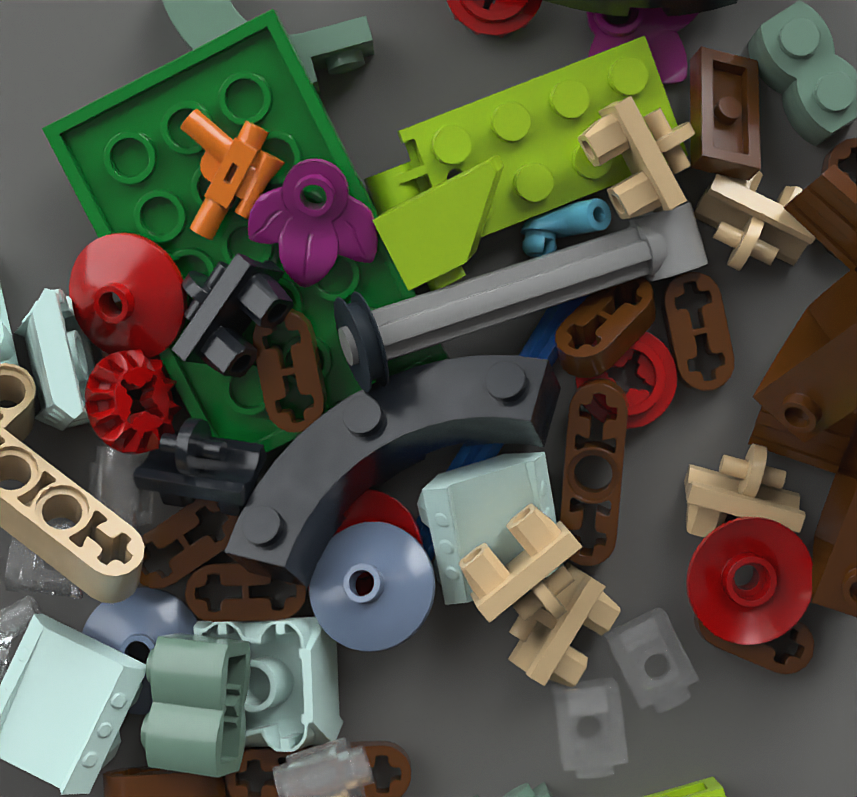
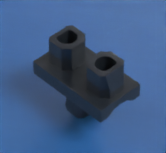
(224, 309)
(202, 467)

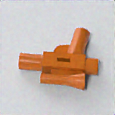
(232, 167)

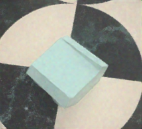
(58, 358)
(473, 509)
(291, 682)
(65, 704)

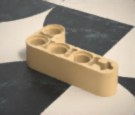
(53, 495)

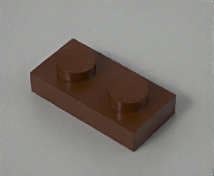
(725, 114)

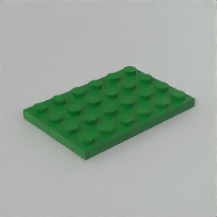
(146, 179)

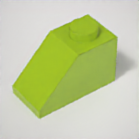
(440, 227)

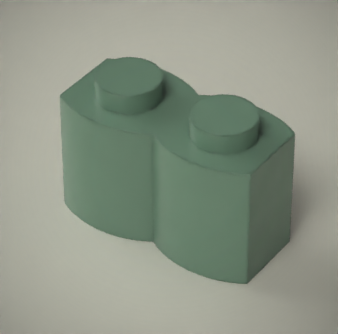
(801, 64)
(197, 704)

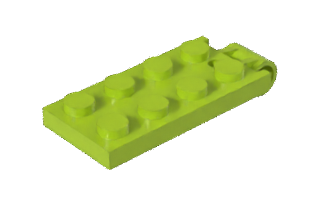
(533, 133)

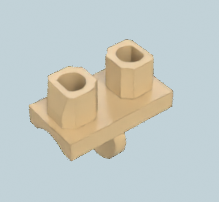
(626, 133)
(752, 221)
(741, 490)
(500, 586)
(545, 641)

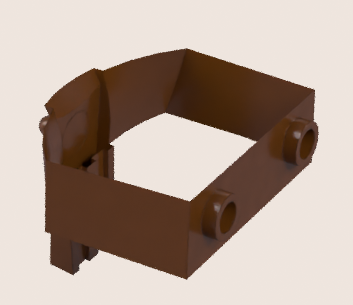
(816, 368)
(836, 533)

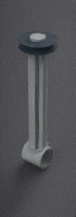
(651, 247)

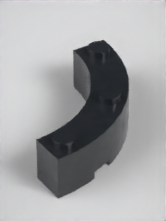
(375, 438)

